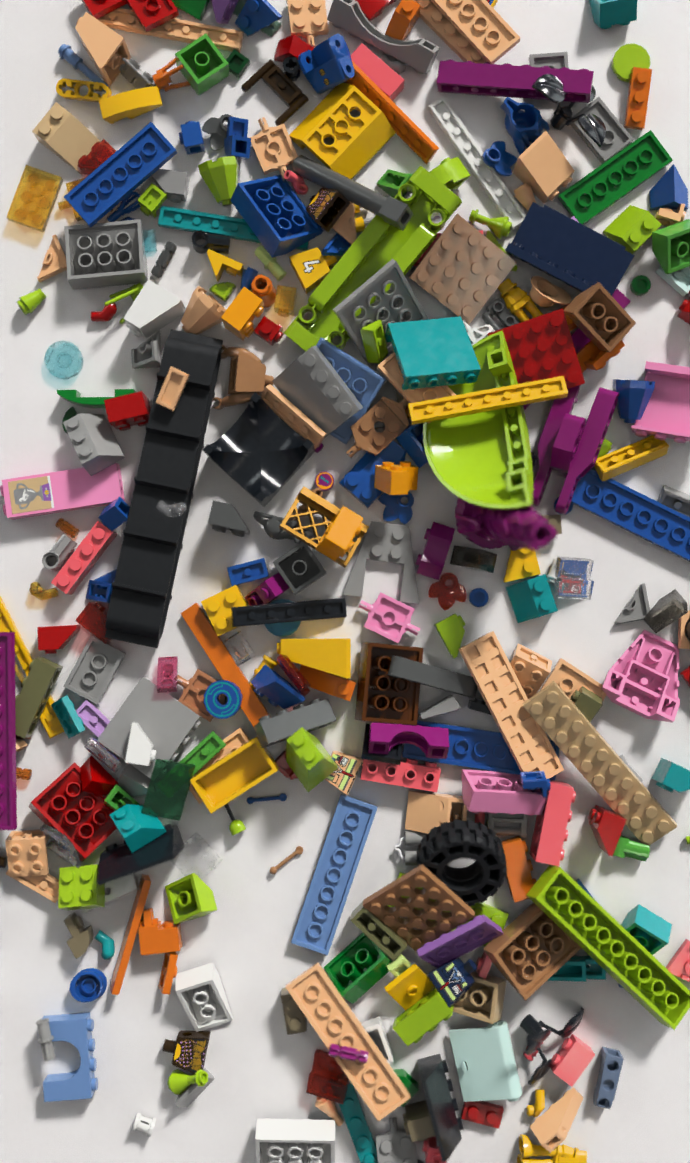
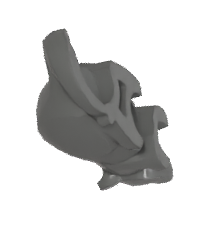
(272, 528)

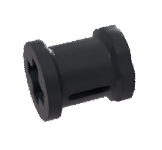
(291, 62)

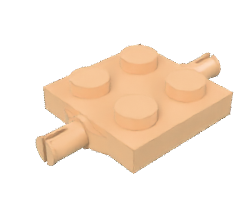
(307, 19)
(273, 148)

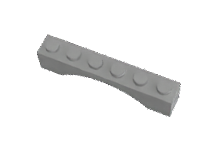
(416, 53)

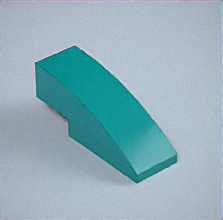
(579, 969)

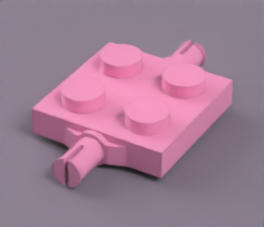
(389, 617)

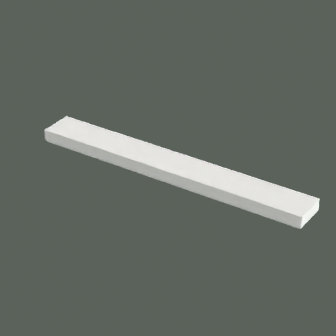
(472, 157)

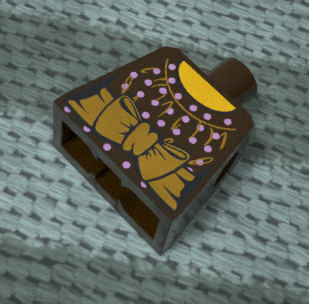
(327, 207)
(188, 1050)

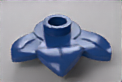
(499, 158)
(395, 508)

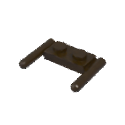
(281, 86)

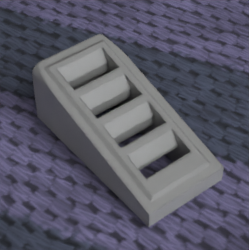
(444, 706)

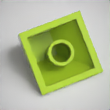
(190, 899)

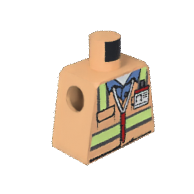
(346, 773)

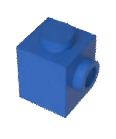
(192, 137)
(115, 514)

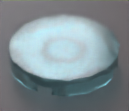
(63, 359)

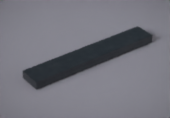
(288, 612)

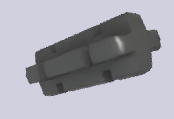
(164, 259)

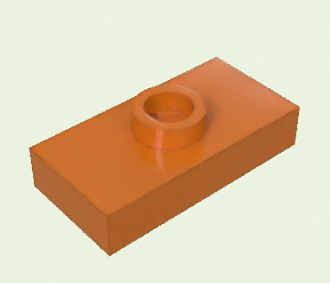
(168, 972)

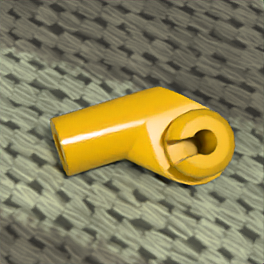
(535, 1109)

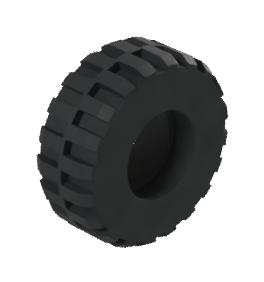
(470, 841)

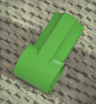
(631, 849)

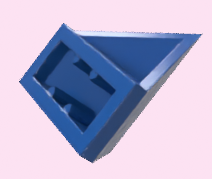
(669, 191)
(101, 588)

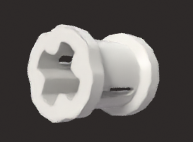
(144, 1124)

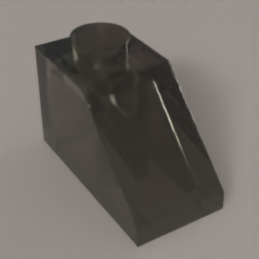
(473, 559)
(666, 611)

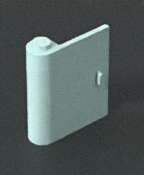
(490, 1063)

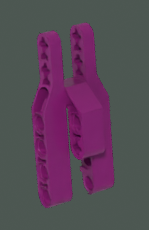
(561, 439)

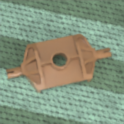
(387, 412)

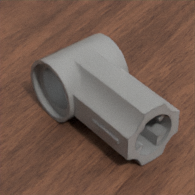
(61, 551)

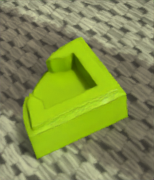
(223, 290)

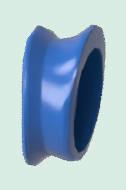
(88, 985)

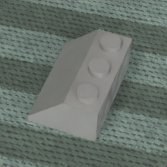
(93, 441)

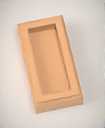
(172, 388)

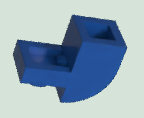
(236, 142)

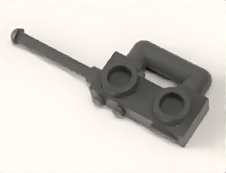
(503, 314)

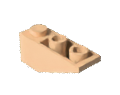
(556, 1121)

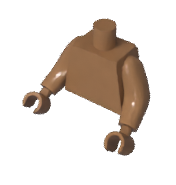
(245, 377)

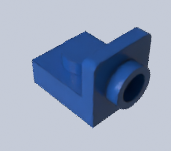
(534, 780)

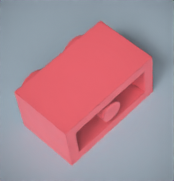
(571, 1060)

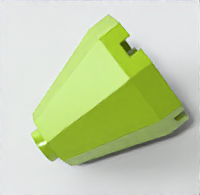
(221, 177)

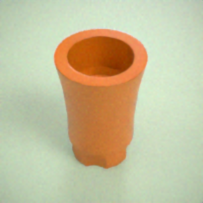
(267, 294)

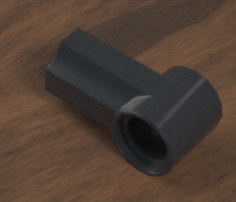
(214, 242)

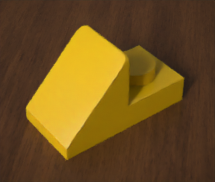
(221, 262)

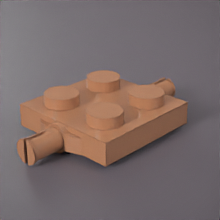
(194, 693)

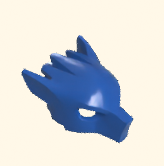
(523, 125)

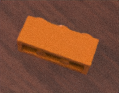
(518, 868)

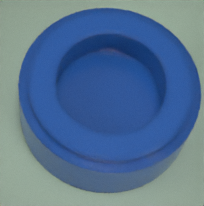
(478, 597)

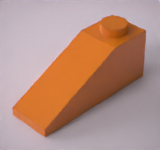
(328, 682)

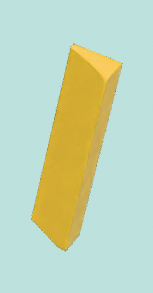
(630, 457)

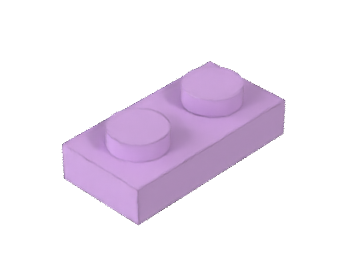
(92, 718)

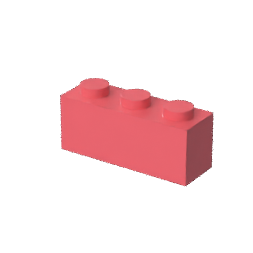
(378, 71)

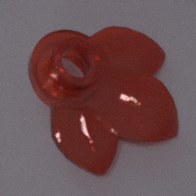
(447, 593)

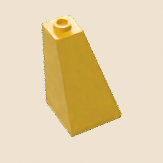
(326, 654)

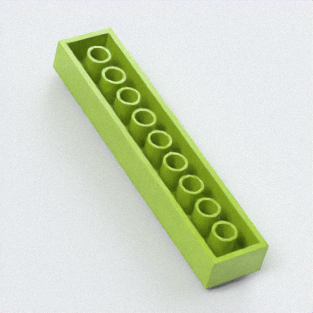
(611, 946)

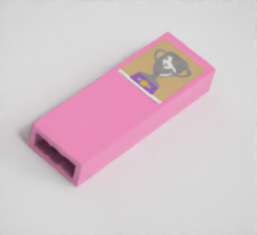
(60, 492)

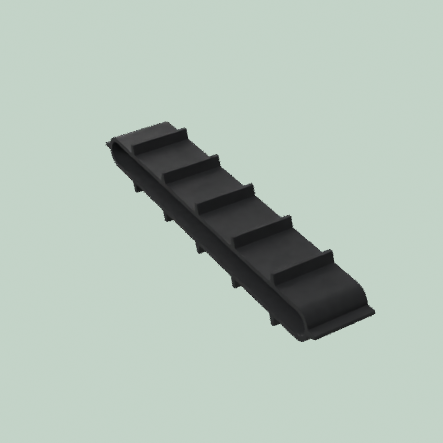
(167, 474)

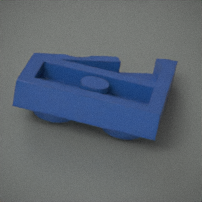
(256, 16)

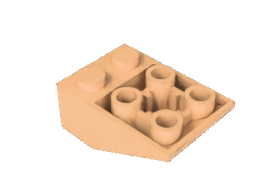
(429, 810)

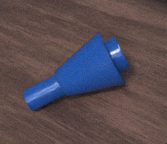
(247, 277)

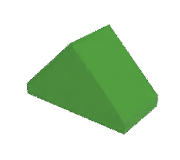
(118, 798)

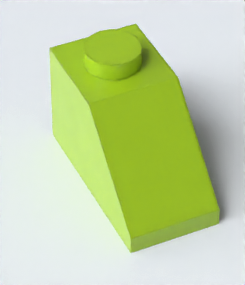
(451, 633)

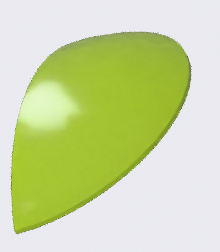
(489, 452)

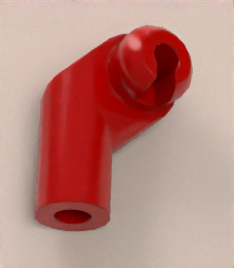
(106, 314)

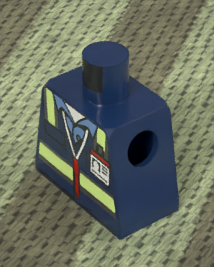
(453, 980)

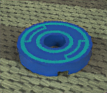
(212, 703)

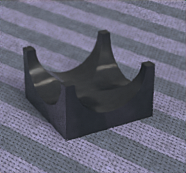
(260, 451)

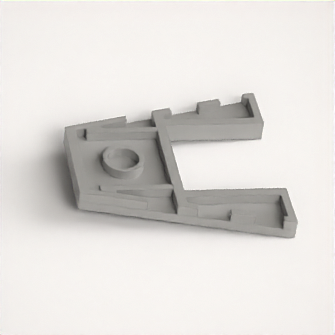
(386, 544)

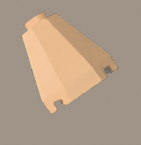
(201, 312)

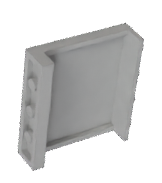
(160, 717)

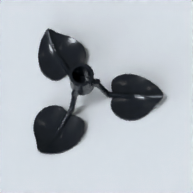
(552, 89)
(537, 1035)

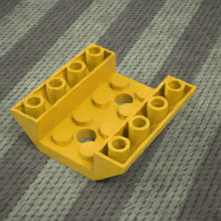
(354, 138)

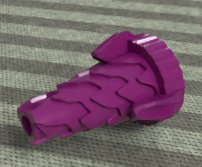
(500, 527)

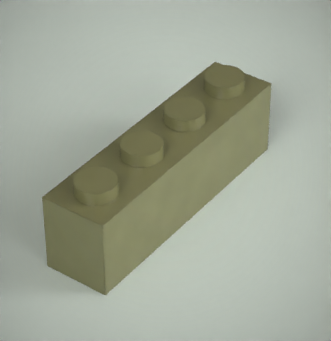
(35, 694)

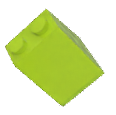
(308, 759)

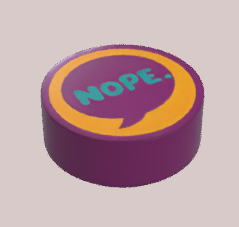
(324, 481)

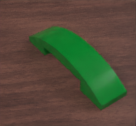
(90, 402)

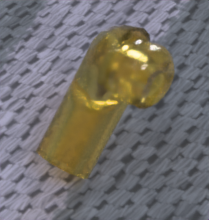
(40, 593)

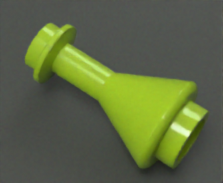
(499, 226)
(180, 1081)

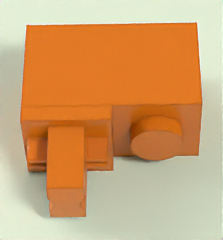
(158, 937)

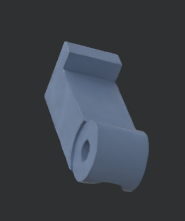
(608, 1077)

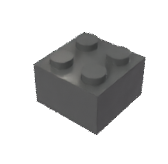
(299, 568)

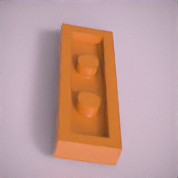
(638, 98)

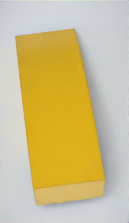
(130, 104)

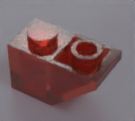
(100, 153)

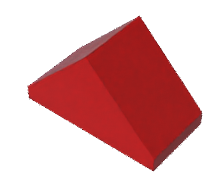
(291, 47)
(96, 778)

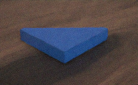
(336, 247)

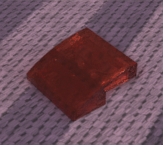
(293, 674)
(327, 1078)

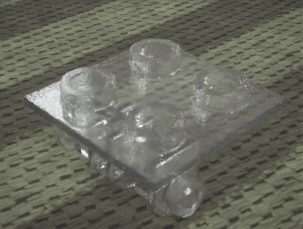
(196, 857)

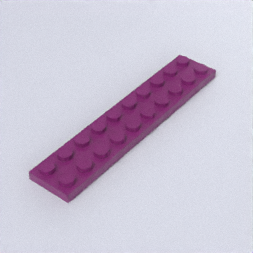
(8, 788)

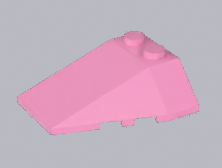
(646, 678)

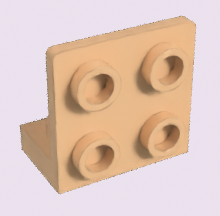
(530, 669)
(27, 853)

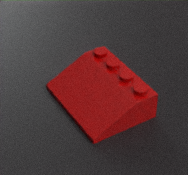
(75, 812)

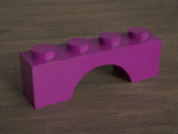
(431, 740)

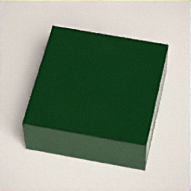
(237, 63)

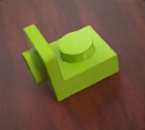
(151, 200)

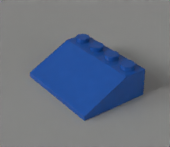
(275, 214)

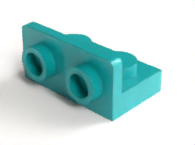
(68, 716)

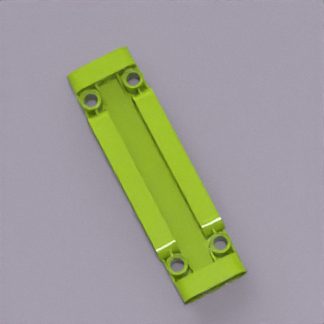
(371, 252)

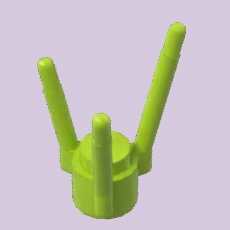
(132, 291)

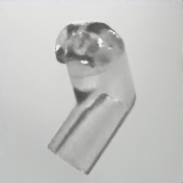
(172, 510)

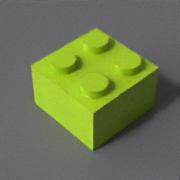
(80, 888)

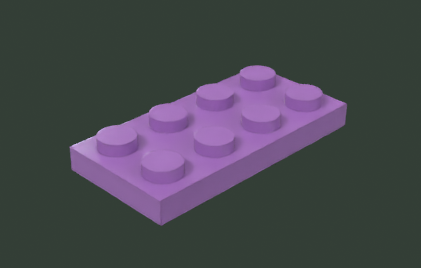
(459, 941)

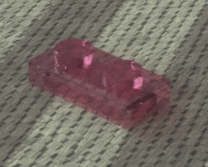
(167, 674)

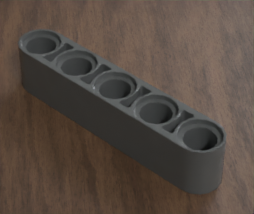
(432, 676)

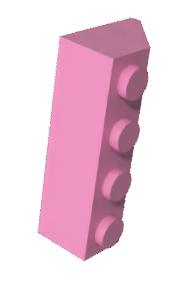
(499, 793)

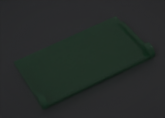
(168, 789)

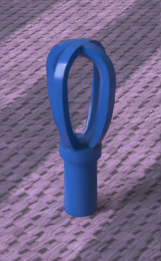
(121, 211)

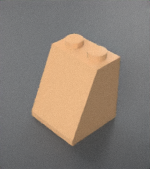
(103, 46)
(544, 168)

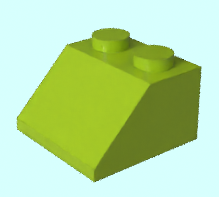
(632, 228)

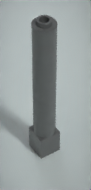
(389, 209)

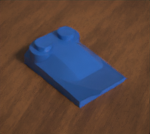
(361, 477)

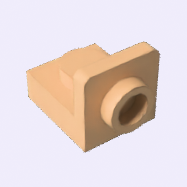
(668, 217)

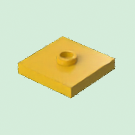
(409, 986)

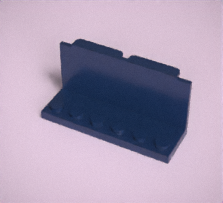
(569, 250)

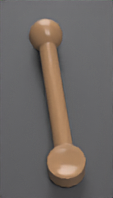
(299, 850)

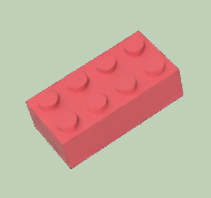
(551, 826)

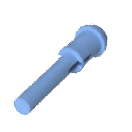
(77, 62)

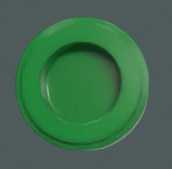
(640, 285)

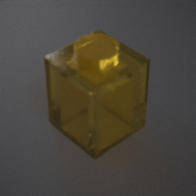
(285, 300)

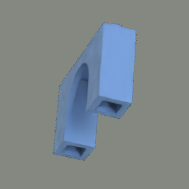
(80, 1083)

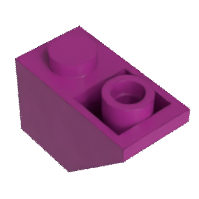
(267, 591)

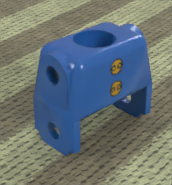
(328, 64)

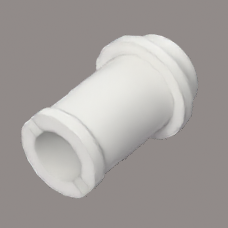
(551, 576)

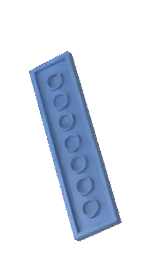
(334, 874)

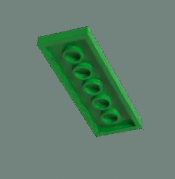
(615, 178)

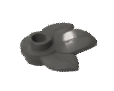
(216, 129)

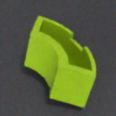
(451, 173)

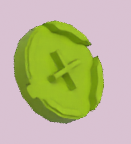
(628, 57)

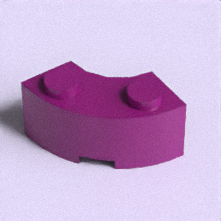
(433, 558)

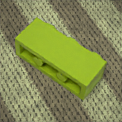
(422, 1017)

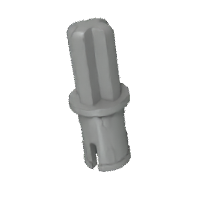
(45, 1039)

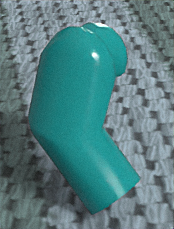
(108, 947)

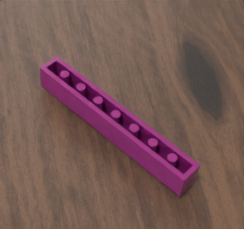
(510, 80)

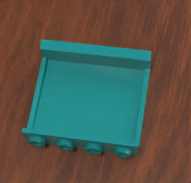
(433, 352)

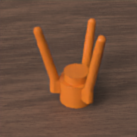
(162, 77)

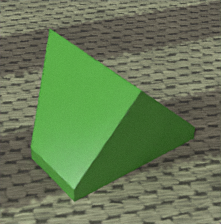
(392, 180)

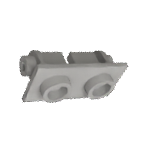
(132, 70)

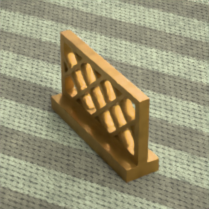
(326, 510)

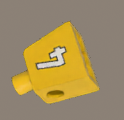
(311, 267)

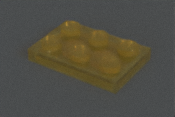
(34, 198)

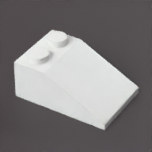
(203, 997)

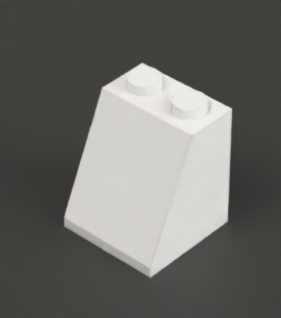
(152, 310)

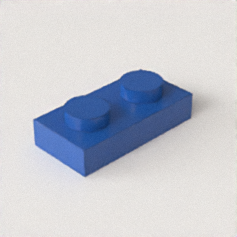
(248, 572)

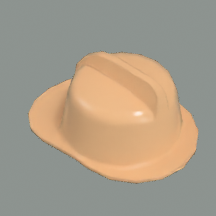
(547, 294)

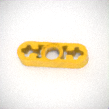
(77, 84)

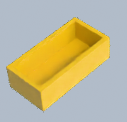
(234, 774)

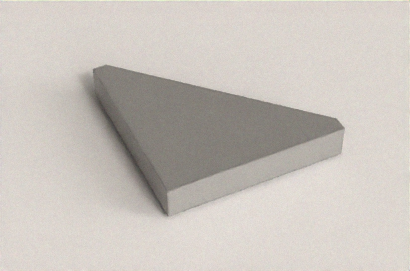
(636, 608)

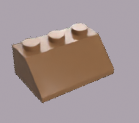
(599, 317)

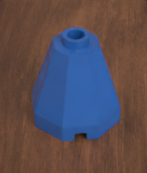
(632, 398)

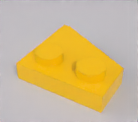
(521, 564)

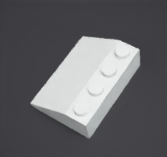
(295, 1141)

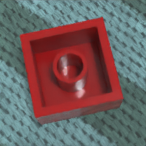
(128, 410)

